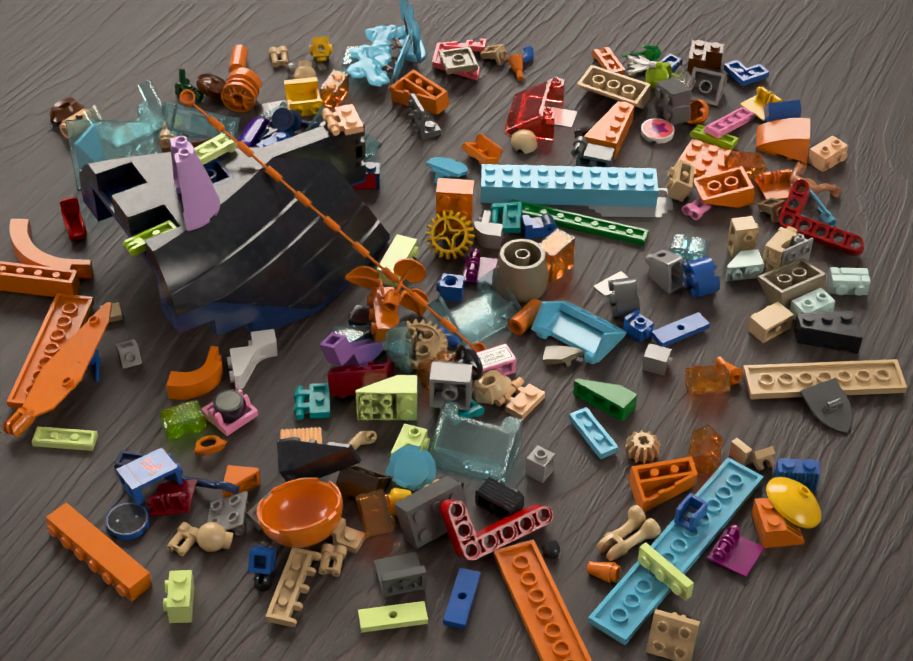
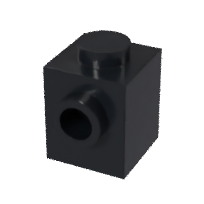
(359, 316)

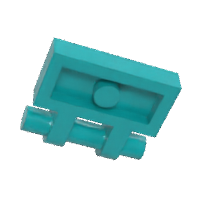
(319, 401)

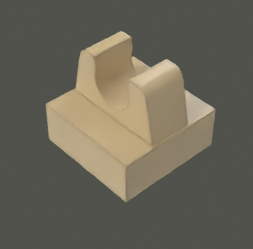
(763, 455)

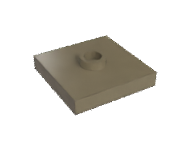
(458, 60)

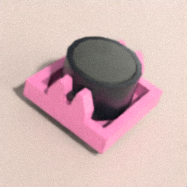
(230, 411)

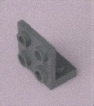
(422, 120)
(400, 574)

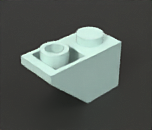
(745, 266)

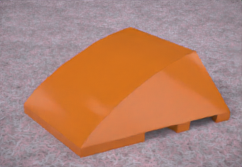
(785, 137)

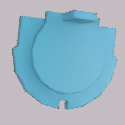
(446, 167)
(412, 467)

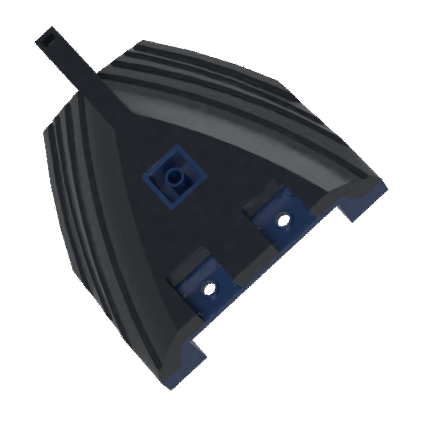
(264, 251)

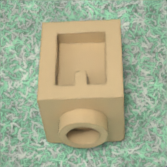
(495, 52)
(348, 537)

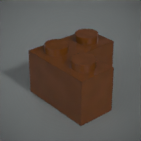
(705, 55)

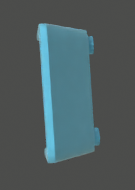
(577, 329)

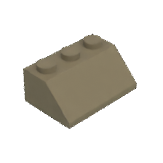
(791, 281)

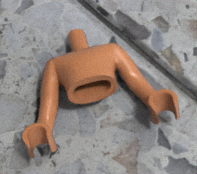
(799, 169)

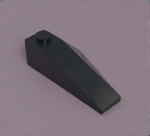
(313, 460)

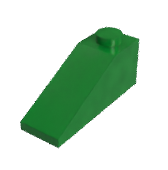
(607, 397)

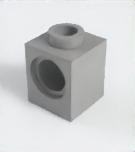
(540, 464)

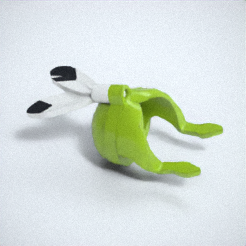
(655, 70)

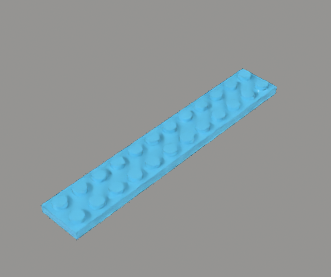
(639, 590)

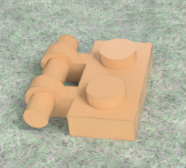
(347, 117)
(524, 402)

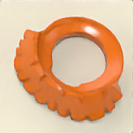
(201, 451)

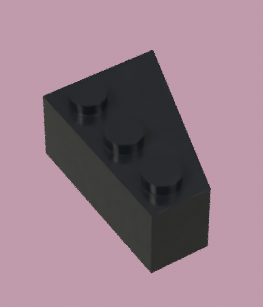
(829, 329)

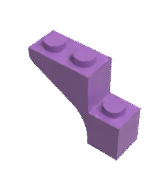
(340, 351)

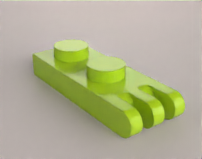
(726, 141)
(137, 243)

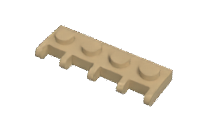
(290, 587)

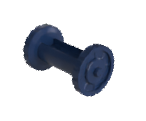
(286, 119)

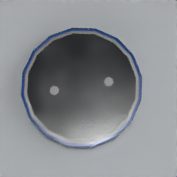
(127, 521)

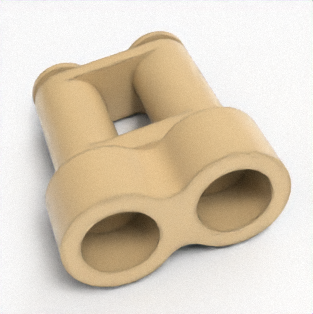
(280, 52)
(185, 532)
(334, 553)

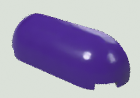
(253, 130)

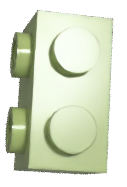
(412, 436)
(180, 596)

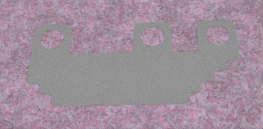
(663, 205)

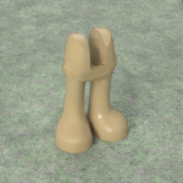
(636, 519)

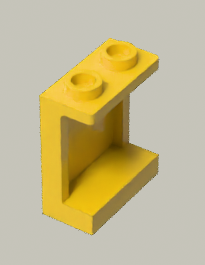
(303, 95)

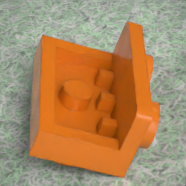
(483, 150)

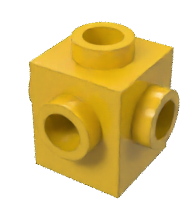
(317, 43)

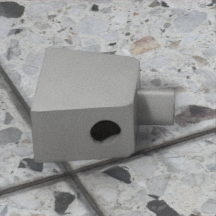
(666, 270)

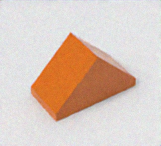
(244, 477)

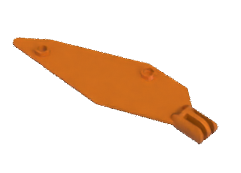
(60, 373)

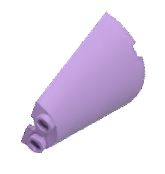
(194, 184)

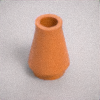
(605, 571)

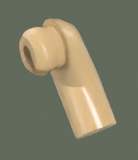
(363, 438)

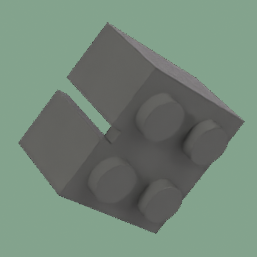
(670, 96)

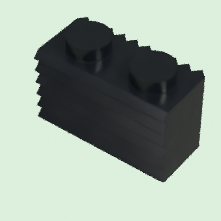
(499, 498)

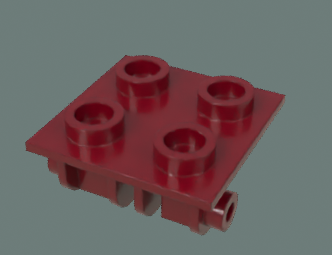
(172, 498)

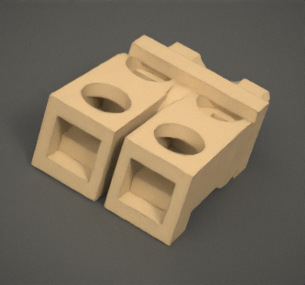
(774, 248)

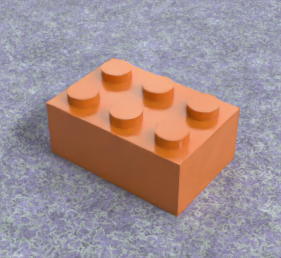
(455, 196)

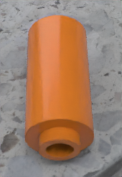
(238, 57)
(525, 317)

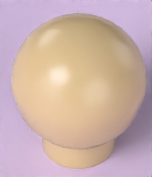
(304, 70)
(213, 537)

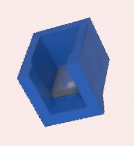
(690, 512)

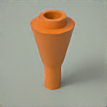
(516, 64)
(735, 373)

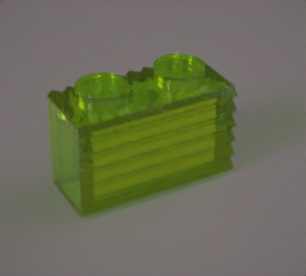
(182, 419)

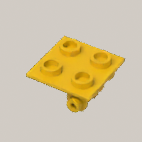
(757, 102)

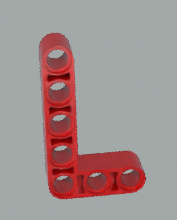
(815, 226)
(494, 531)

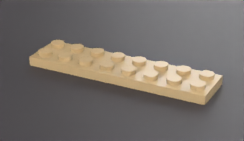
(853, 377)

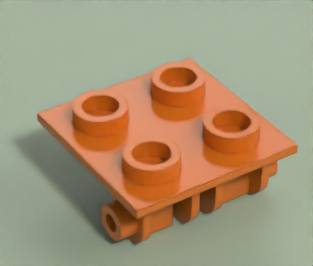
(775, 184)

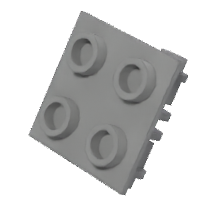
(800, 249)
(230, 512)

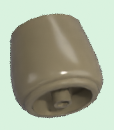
(522, 270)

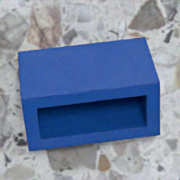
(782, 110)

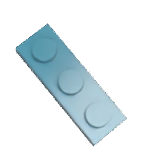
(593, 433)

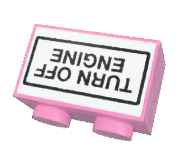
(499, 359)

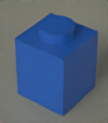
(262, 560)

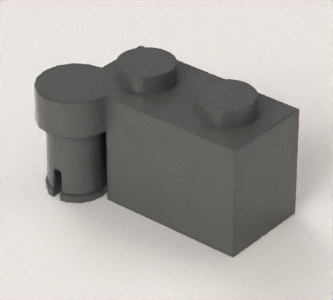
(591, 154)

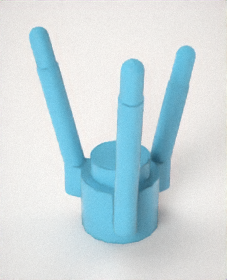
(825, 216)

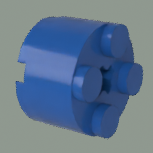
(701, 277)

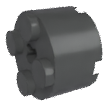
(623, 296)

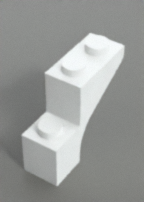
(246, 358)

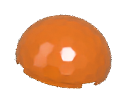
(301, 512)

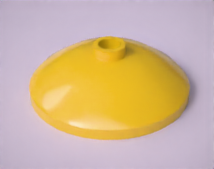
(794, 502)

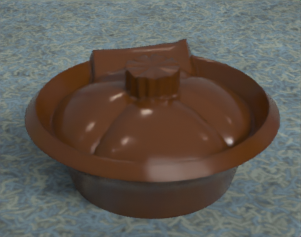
(210, 85)
(64, 108)

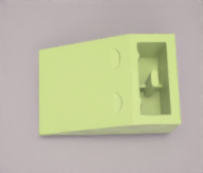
(388, 399)

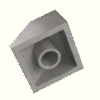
(708, 86)

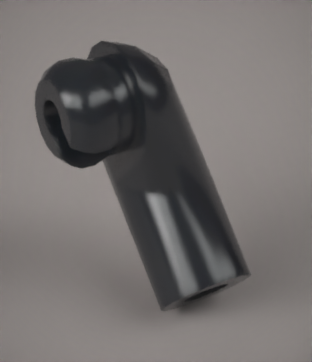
(581, 131)

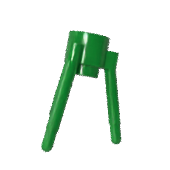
(651, 53)

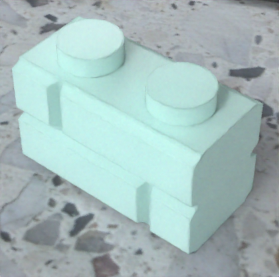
(848, 281)

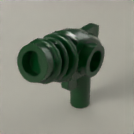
(184, 83)

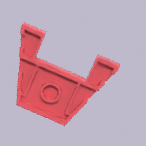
(475, 46)

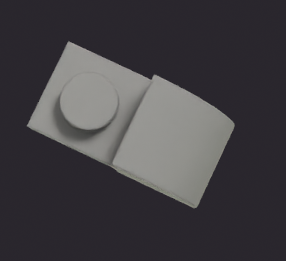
(487, 233)

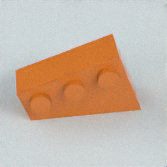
(429, 94)
(661, 481)

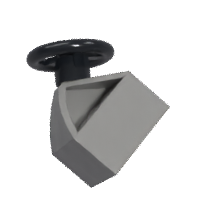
(454, 379)

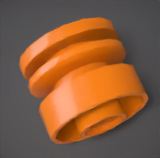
(241, 90)

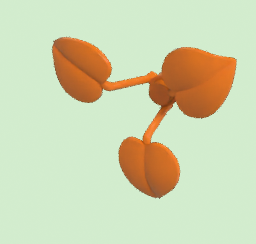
(407, 269)

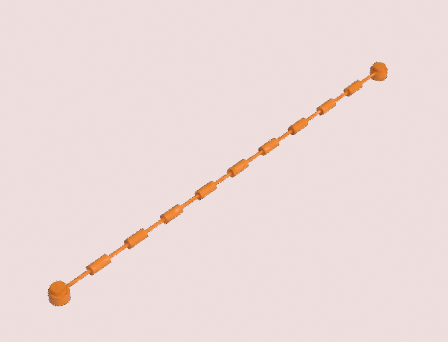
(187, 99)

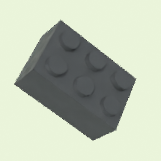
(420, 511)

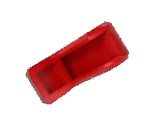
(72, 218)

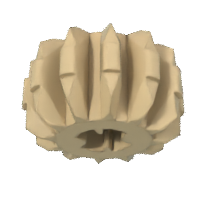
(642, 447)

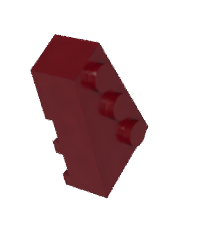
(349, 378)

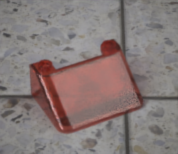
(529, 109)

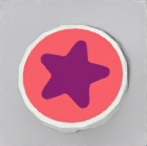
(657, 130)

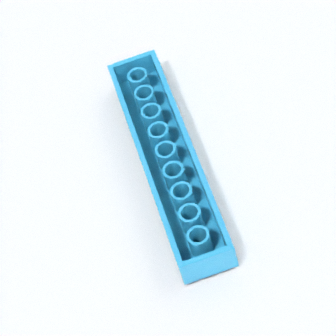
(569, 185)

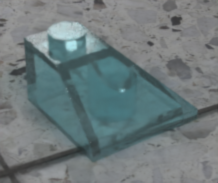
(399, 346)

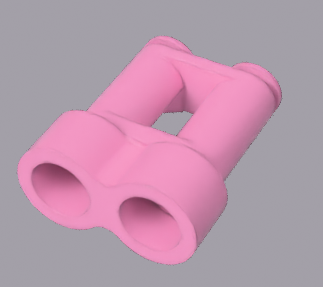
(694, 211)

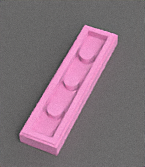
(729, 122)

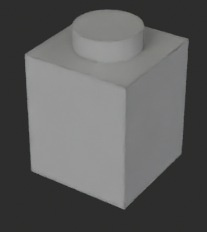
(657, 359)

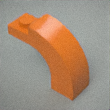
(198, 382)

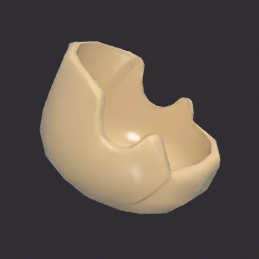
(524, 140)

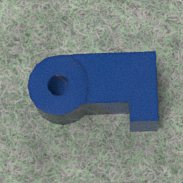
(537, 226)

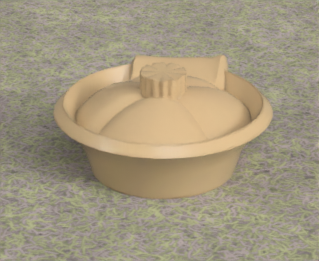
(491, 387)

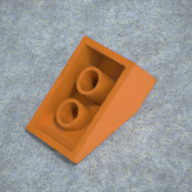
(726, 188)

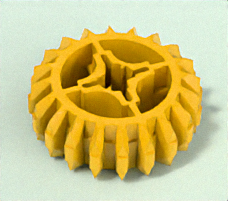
(458, 232)

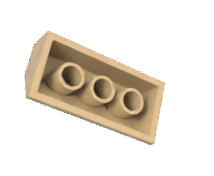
(615, 86)

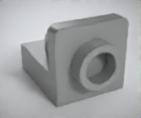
(129, 353)

